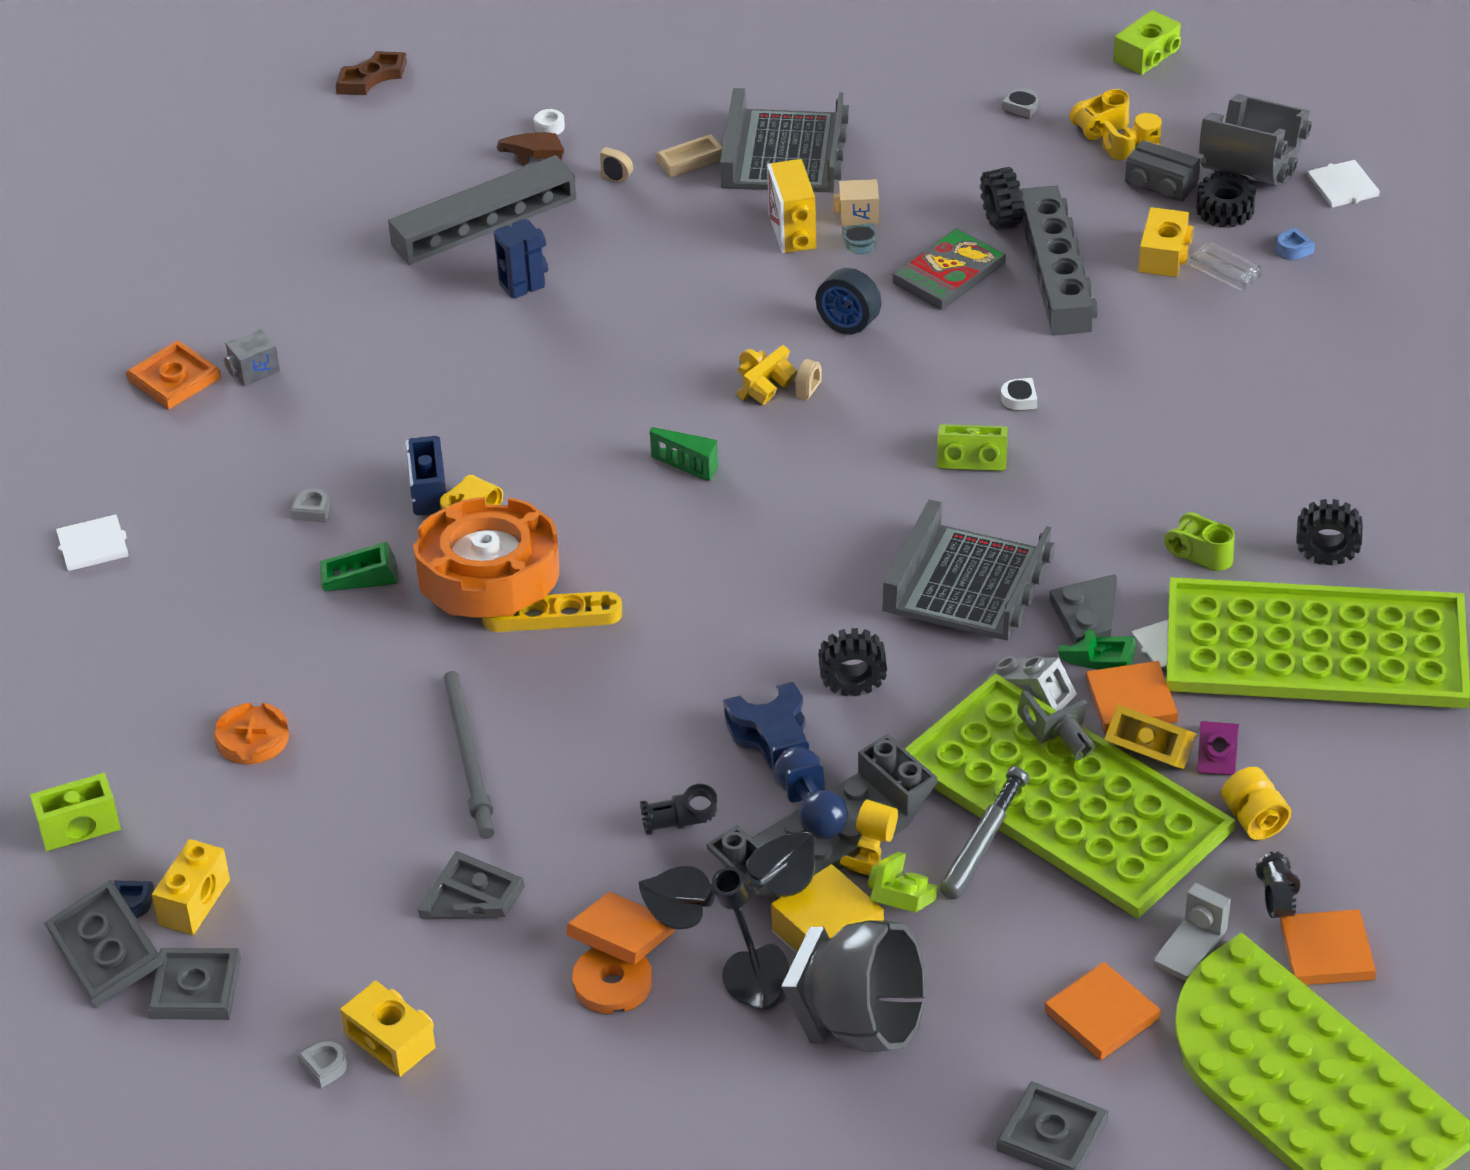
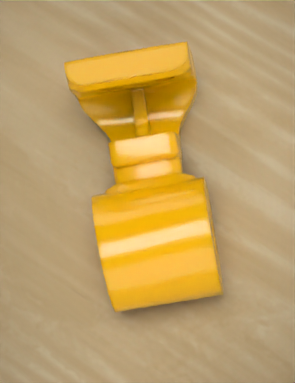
(1146, 127)
(875, 824)

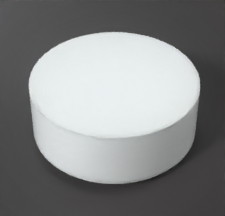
(549, 121)

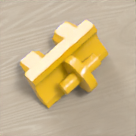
(759, 370)

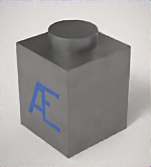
(252, 357)

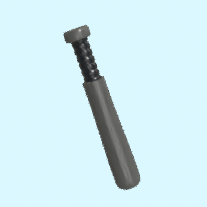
(980, 839)

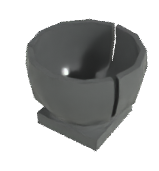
(841, 978)

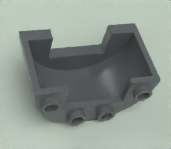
(1255, 140)

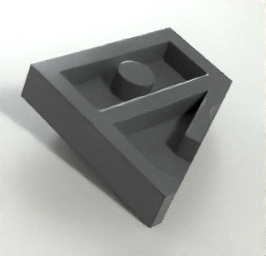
(1086, 606)
(470, 890)

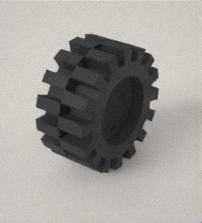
(1002, 197)
(1226, 199)
(1329, 546)
(852, 647)

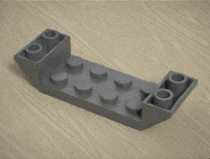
(884, 776)

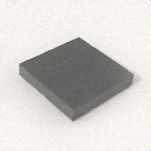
(194, 983)
(1051, 1129)

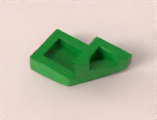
(1099, 651)

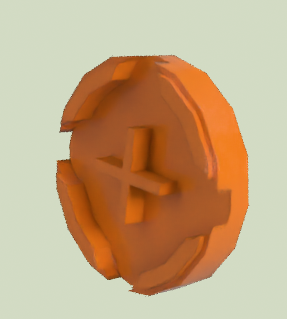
(251, 733)

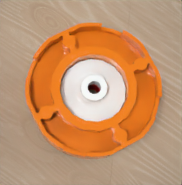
(486, 557)

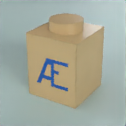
(857, 202)

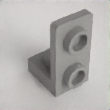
(1044, 676)
(1198, 933)

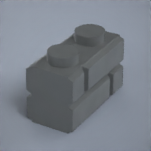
(1162, 170)

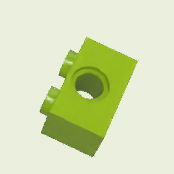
(1147, 42)
(75, 811)

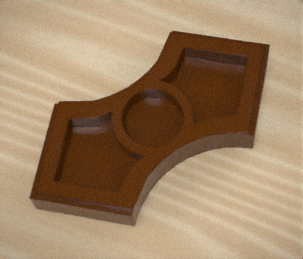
(362, 77)

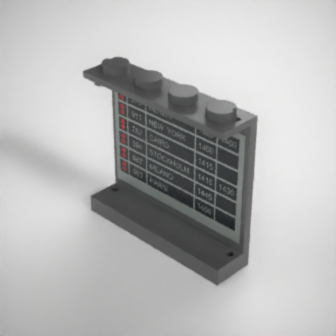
(775, 136)
(964, 577)

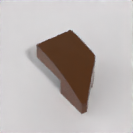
(533, 145)

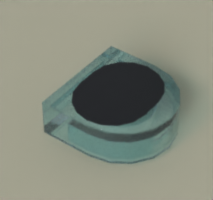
(859, 238)

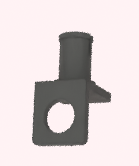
(1060, 724)

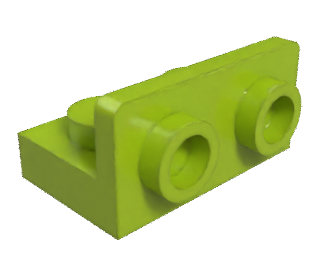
(972, 447)
(903, 892)

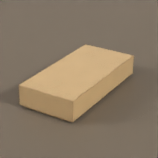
(689, 155)

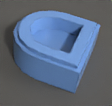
(1293, 245)

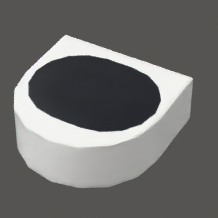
(1019, 394)

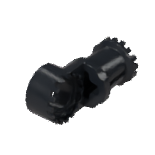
(678, 810)
(1279, 885)

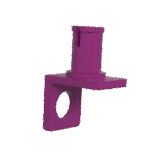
(1217, 747)

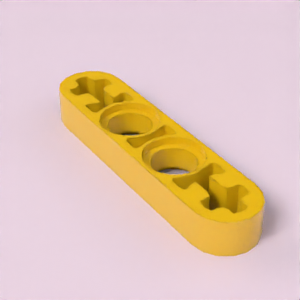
(554, 618)

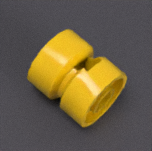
(1256, 803)

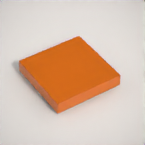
(173, 374)
(1132, 686)
(619, 928)
(1328, 947)
(1102, 1010)

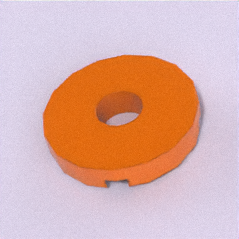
(604, 996)

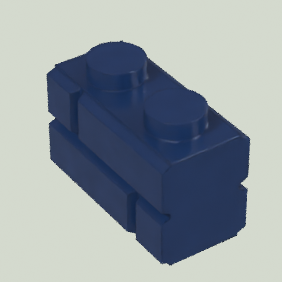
(520, 258)
(425, 474)

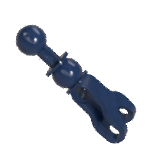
(779, 736)

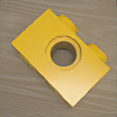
(1165, 242)
(1150, 736)
(191, 886)
(388, 1027)

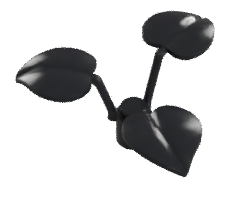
(681, 892)

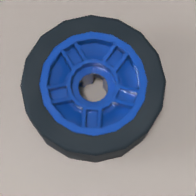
(848, 301)

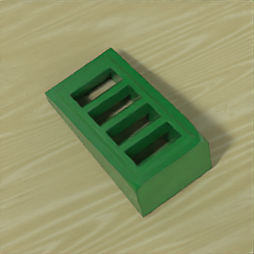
(693, 454)
(371, 567)

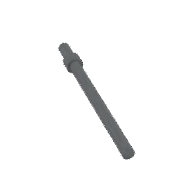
(479, 802)

